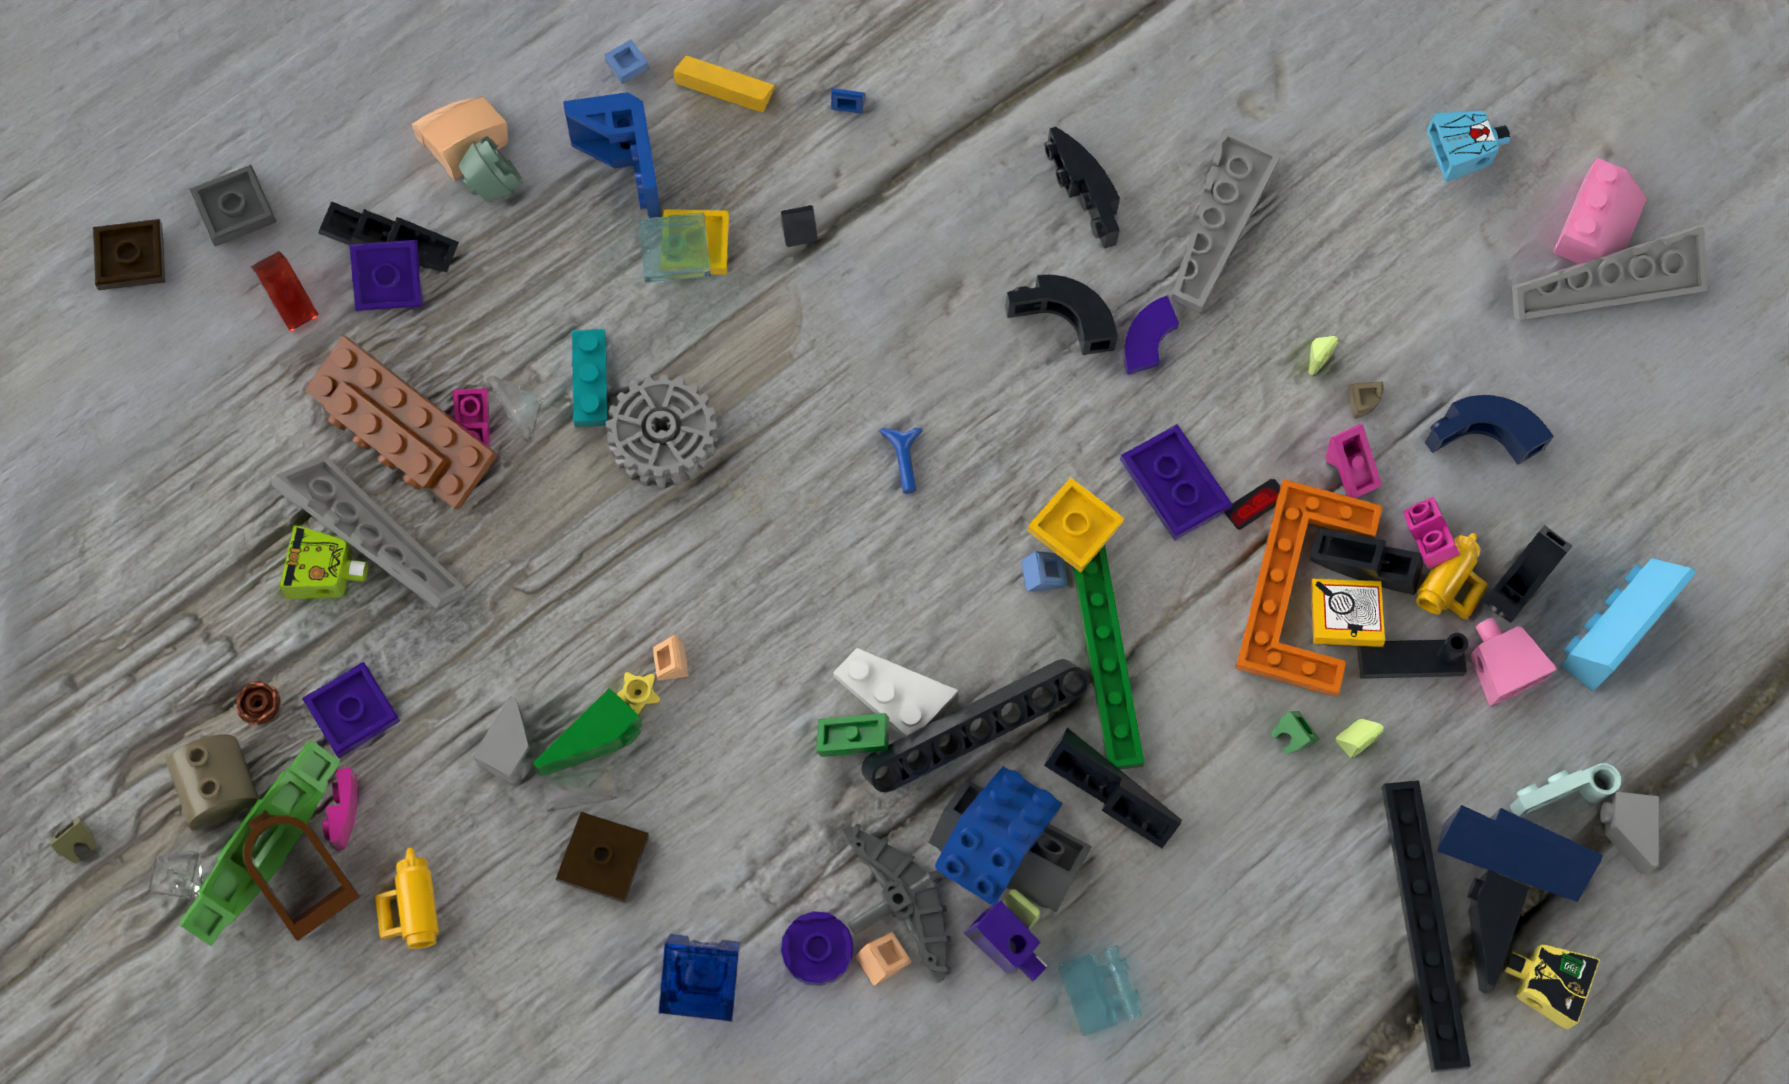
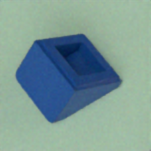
(847, 100)

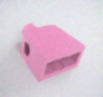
(1508, 662)

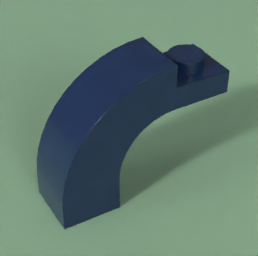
(1494, 416)

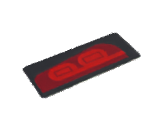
(1254, 504)

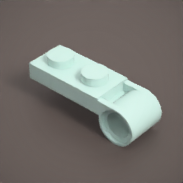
(1563, 785)

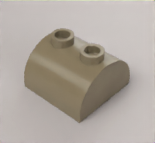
(211, 779)

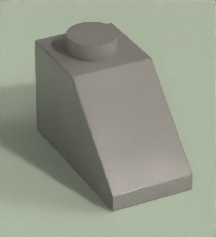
(506, 745)
(1633, 828)

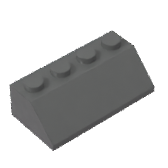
(1046, 869)

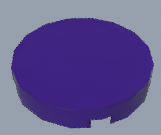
(817, 948)

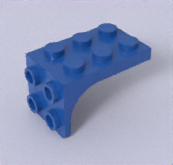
(996, 834)

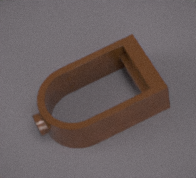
(319, 912)

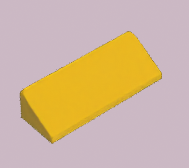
(723, 83)

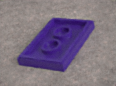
(1175, 482)

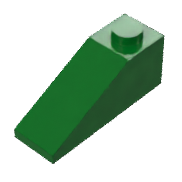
(596, 733)

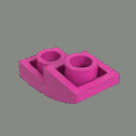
(472, 412)
(1431, 532)
(342, 817)

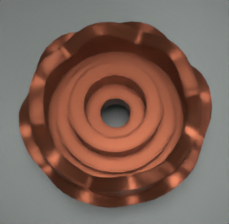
(250, 696)

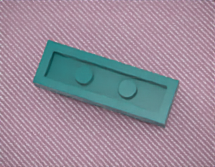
(589, 377)

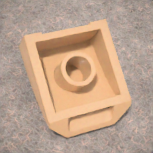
(454, 127)

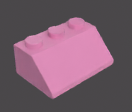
(1601, 214)

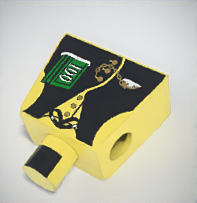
(1554, 982)

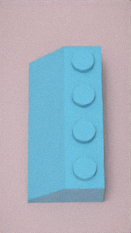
(1625, 621)

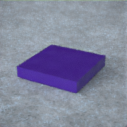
(386, 275)
(351, 709)

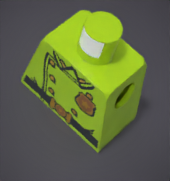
(319, 566)

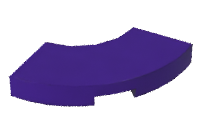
(1146, 333)

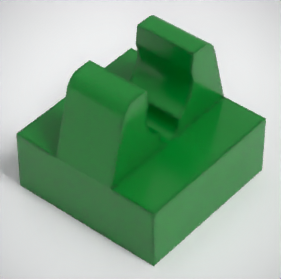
(1298, 728)

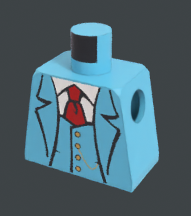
(1465, 142)

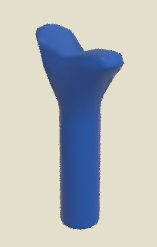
(902, 444)

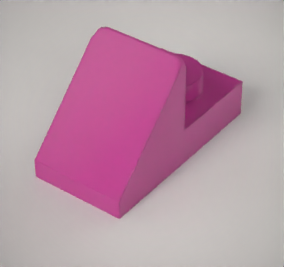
(1354, 460)

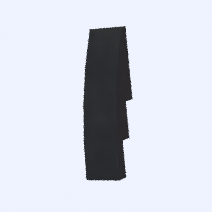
(368, 227)

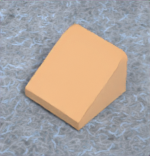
(883, 958)

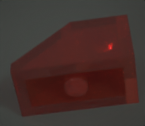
(284, 290)

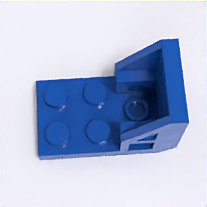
(603, 125)

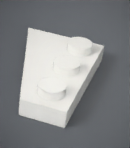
(891, 689)

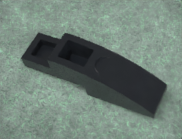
(1085, 177)

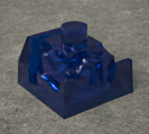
(699, 978)

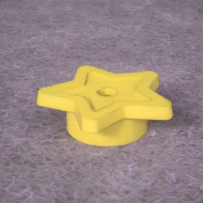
(641, 683)

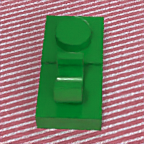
(852, 734)

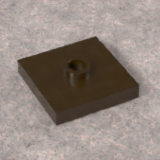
(129, 254)
(602, 857)

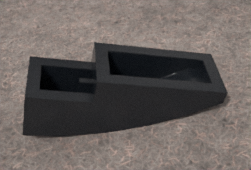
(1367, 560)

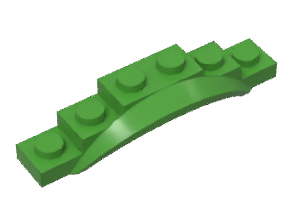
(229, 884)

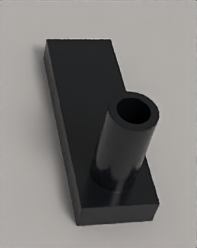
(1414, 658)

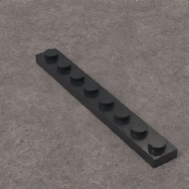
(1425, 927)

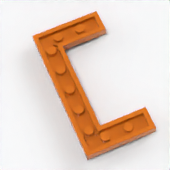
(1260, 645)

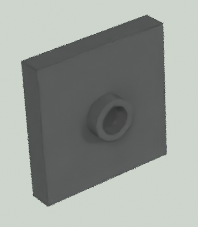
(233, 205)

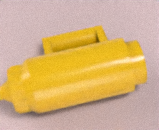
(1447, 578)
(415, 904)

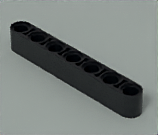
(959, 722)

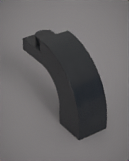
(1071, 301)
(1527, 574)

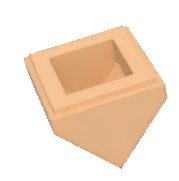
(670, 659)

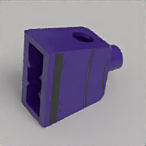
(992, 935)

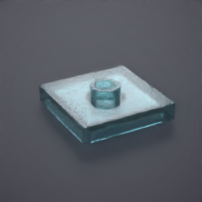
(674, 247)

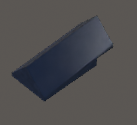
(1519, 851)

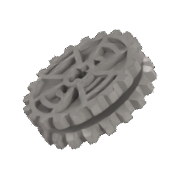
(663, 454)

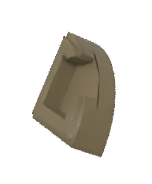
(1365, 397)

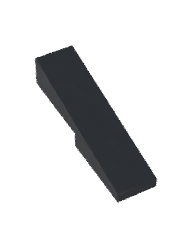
(1120, 794)

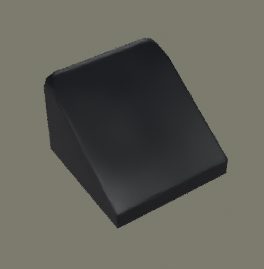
(798, 226)

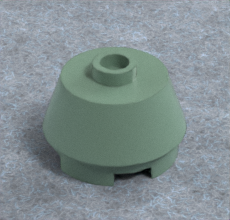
(488, 171)

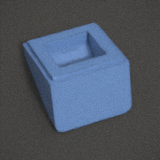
(1044, 571)

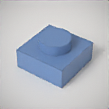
(626, 61)

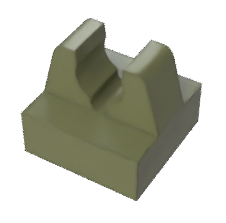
(65, 840)

